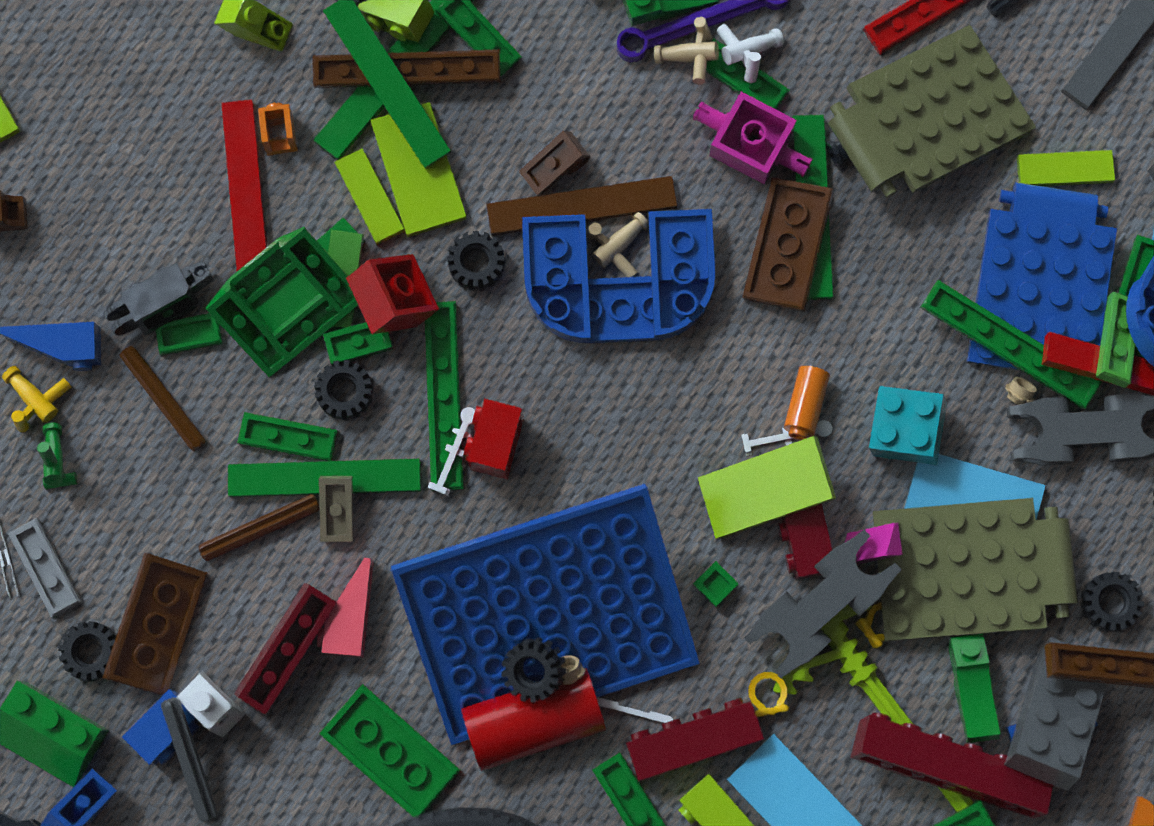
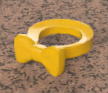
(864, 625)
(762, 710)

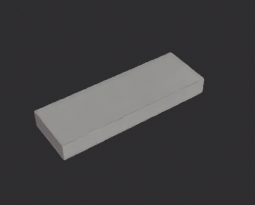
(44, 568)

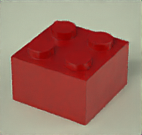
(392, 293)
(494, 439)

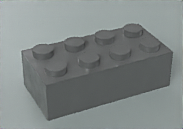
(1054, 726)

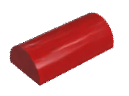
(513, 728)

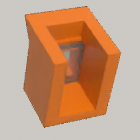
(277, 129)

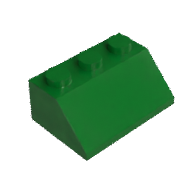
(48, 732)

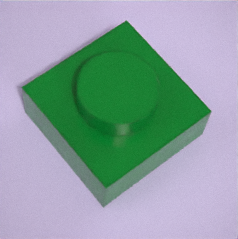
(715, 584)

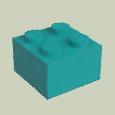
(908, 425)

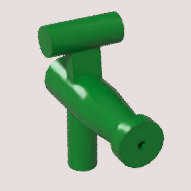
(52, 459)

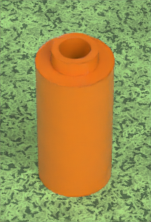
(806, 402)

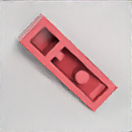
(347, 623)

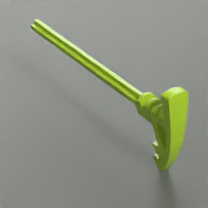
(862, 676)

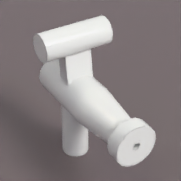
(748, 49)

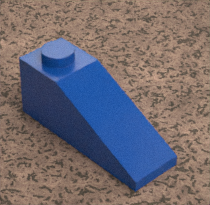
(65, 342)

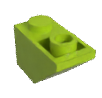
(399, 17)
(254, 23)

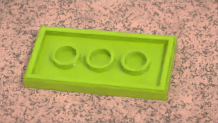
(423, 196)
(766, 487)

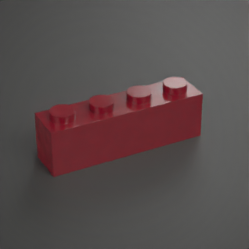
(807, 540)
(285, 648)
(695, 740)

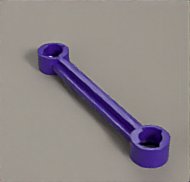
(685, 25)

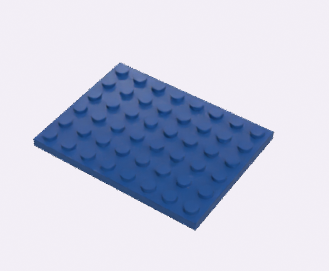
(577, 577)

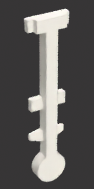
(467, 417)
(823, 429)

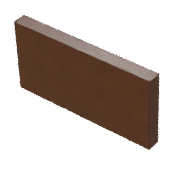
(788, 244)
(155, 624)

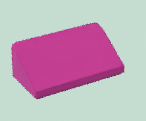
(882, 543)

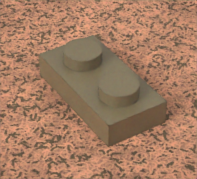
(336, 508)

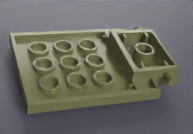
(929, 114)
(976, 569)

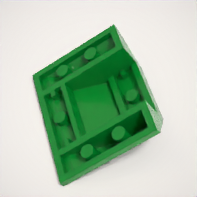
(283, 300)

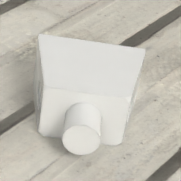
(210, 705)

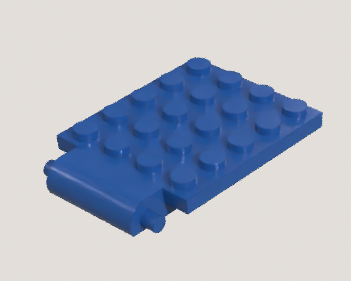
(1045, 266)

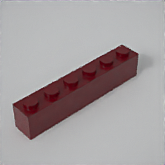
(949, 765)

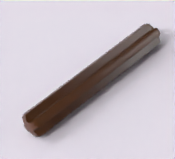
(162, 398)
(259, 527)

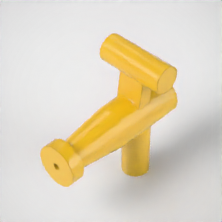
(36, 401)

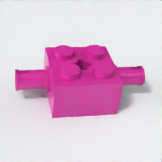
(743, 121)

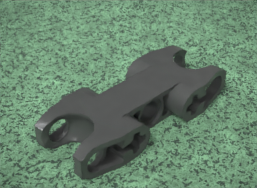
(1062, 431)
(803, 620)

